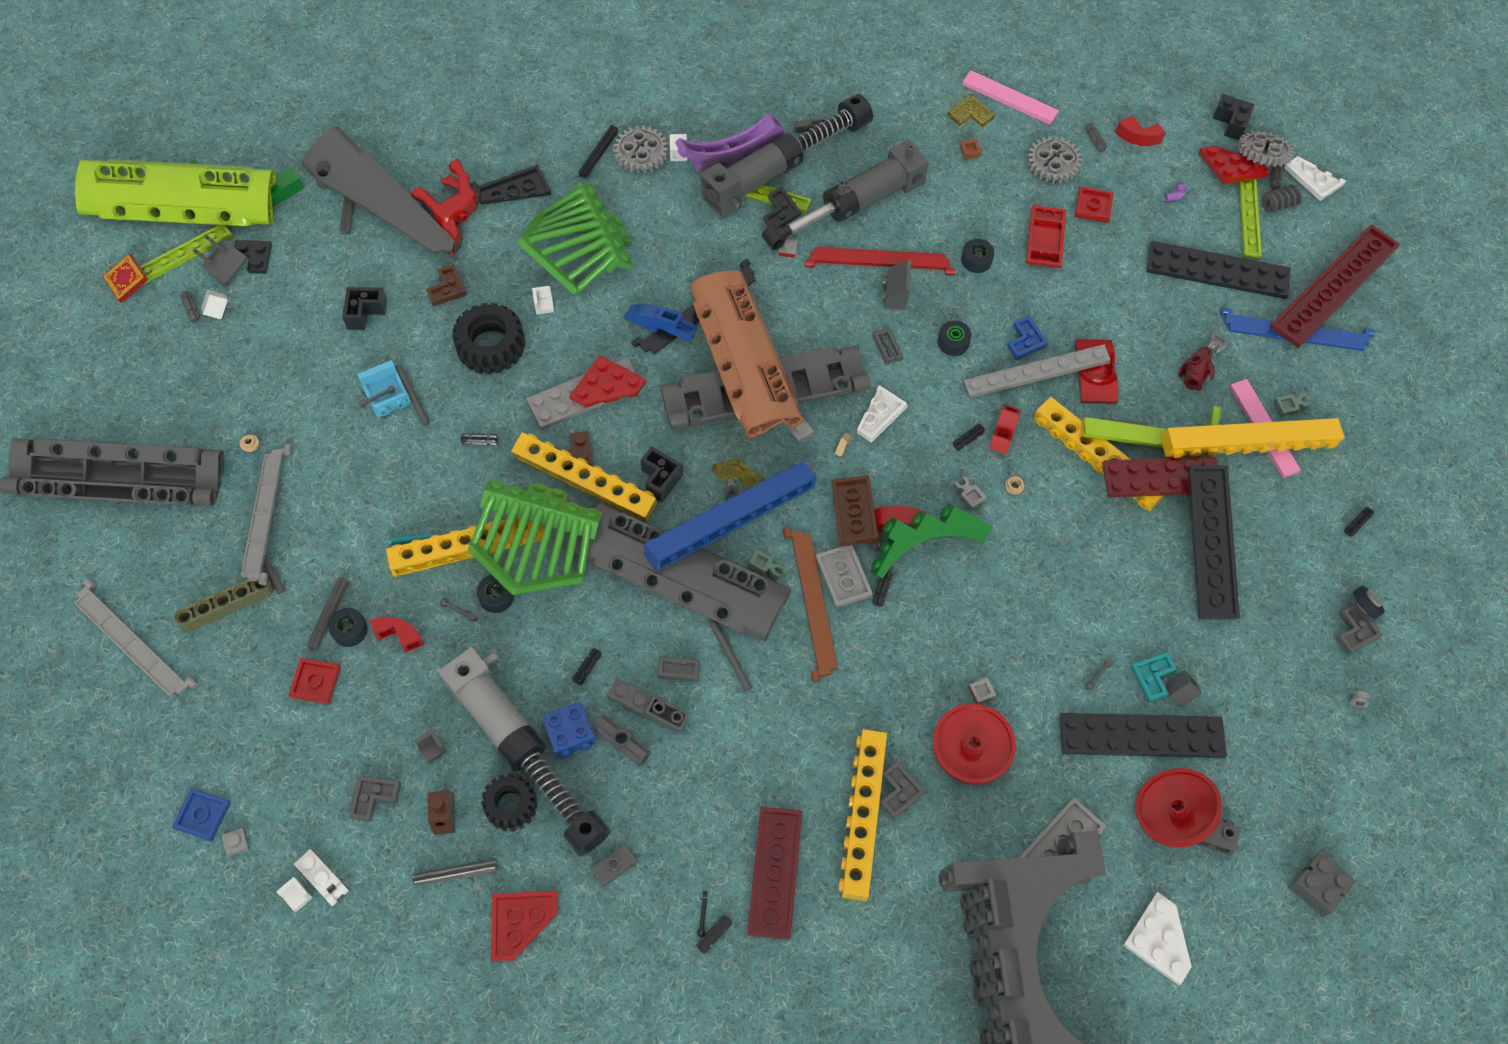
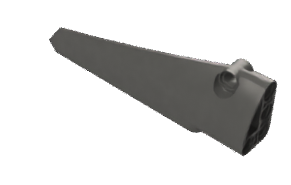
(356, 175)

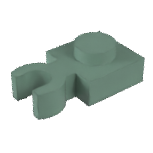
(1290, 405)
(763, 563)

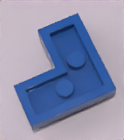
(1030, 338)

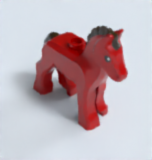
(455, 208)

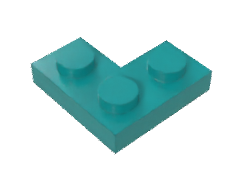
(1149, 673)

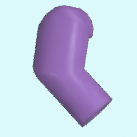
(1178, 193)

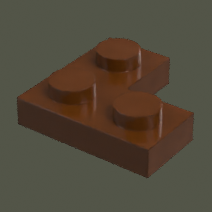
(449, 289)
(580, 448)

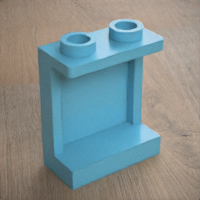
(378, 380)

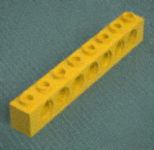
(1067, 421)
(640, 510)
(440, 556)
(859, 889)

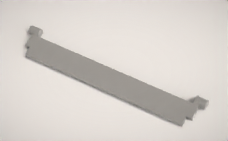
(262, 515)
(130, 643)

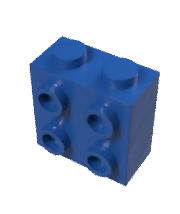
(569, 730)

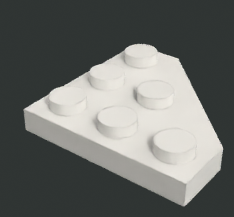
(1161, 940)

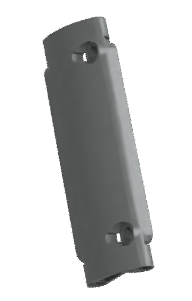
(811, 375)

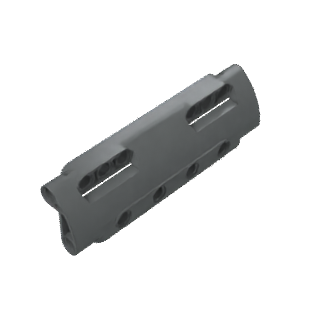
(115, 473)
(693, 573)

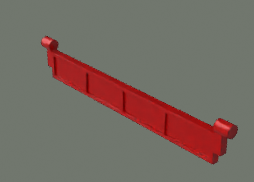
(879, 258)

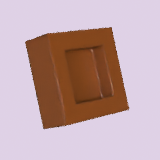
(970, 149)

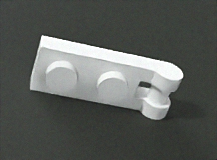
(320, 876)

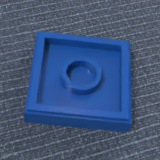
(201, 814)

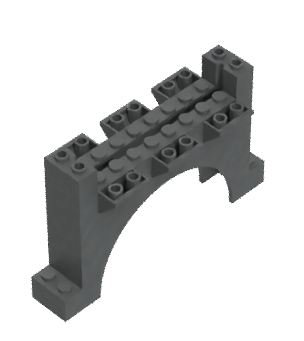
(1007, 913)

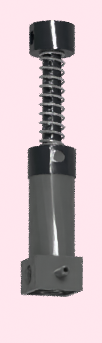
(725, 187)

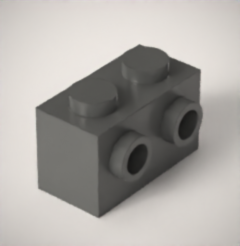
(1223, 839)

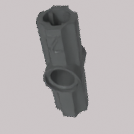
(631, 748)

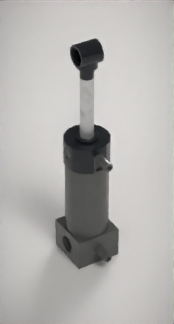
(902, 170)

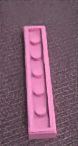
(1010, 97)
(1256, 413)

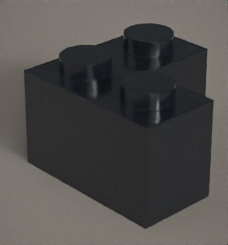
(1235, 113)
(360, 303)
(664, 473)

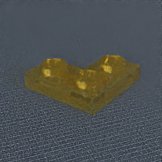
(971, 108)
(738, 470)

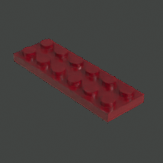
(1150, 476)
(775, 873)

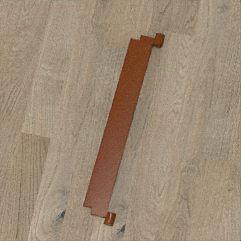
(814, 603)

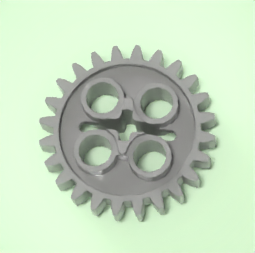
(640, 149)
(1278, 151)
(1054, 159)

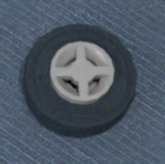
(1368, 602)

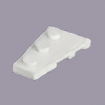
(1313, 179)
(881, 413)

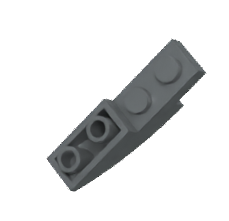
(648, 706)

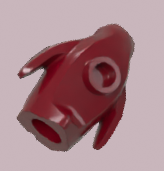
(1198, 369)

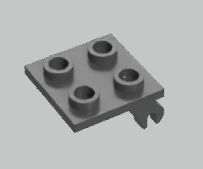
(224, 260)

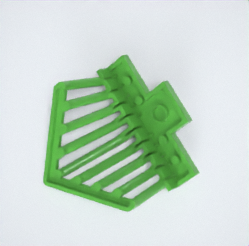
(600, 228)
(539, 506)

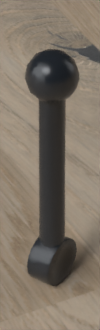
(701, 932)

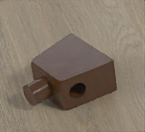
(441, 809)

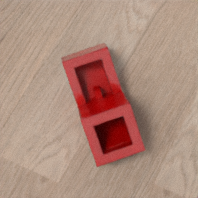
(1134, 133)
(1005, 429)
(901, 513)
(407, 635)

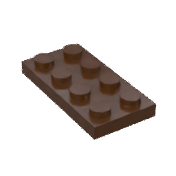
(854, 510)

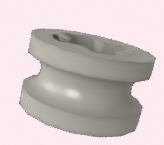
(1359, 699)

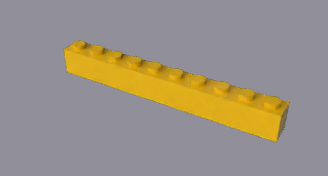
(1251, 437)

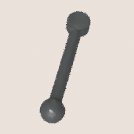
(363, 403)
(472, 617)
(1108, 663)

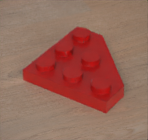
(1231, 166)
(606, 383)
(519, 920)

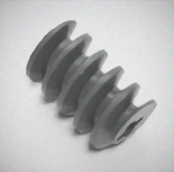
(1281, 198)

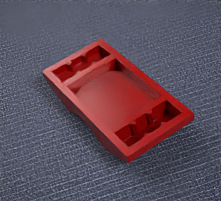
(1046, 236)
(1099, 382)

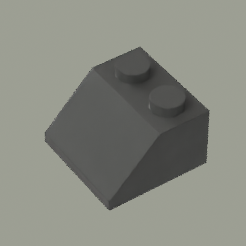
(897, 286)

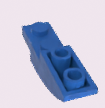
(658, 317)

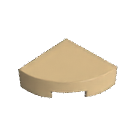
(845, 439)

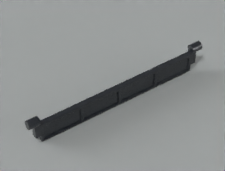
(661, 338)

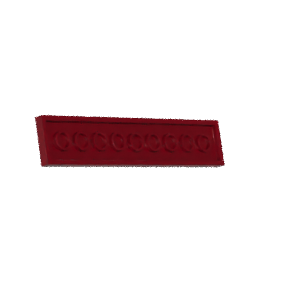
(1334, 286)

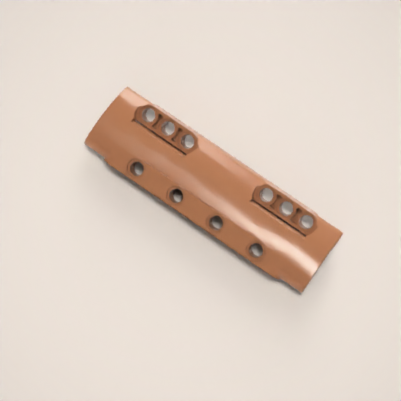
(741, 352)

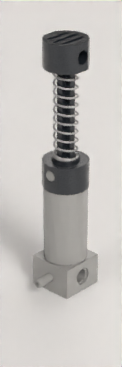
(518, 743)

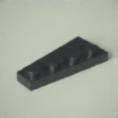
(516, 186)

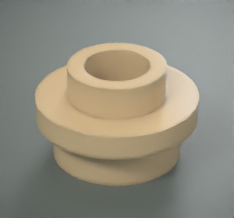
(249, 447)
(1016, 481)

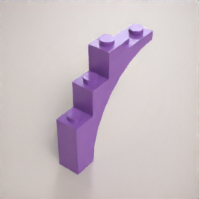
(732, 148)

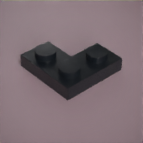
(785, 209)
(257, 253)

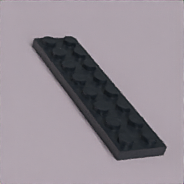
(1218, 269)
(1213, 542)
(1142, 735)

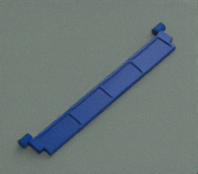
(1322, 336)

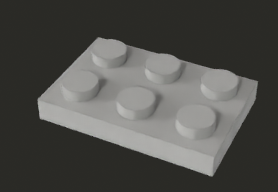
(843, 575)

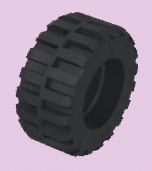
(483, 319)

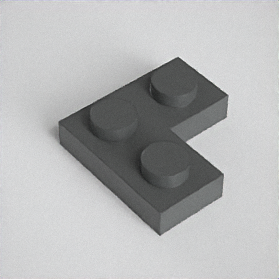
(1362, 630)
(370, 790)
(906, 790)

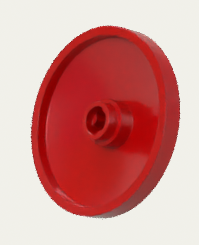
(974, 744)
(1179, 807)

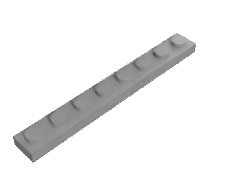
(1036, 371)

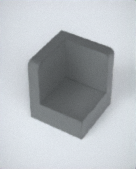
(1183, 688)
(430, 746)

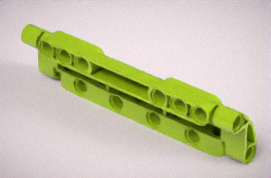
(174, 191)

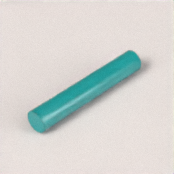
(407, 539)

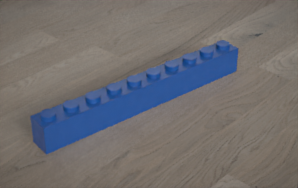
(728, 516)

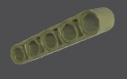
(215, 601)

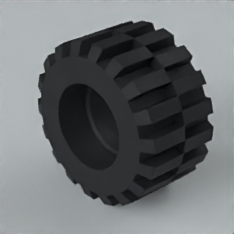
(499, 789)

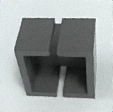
(1323, 885)

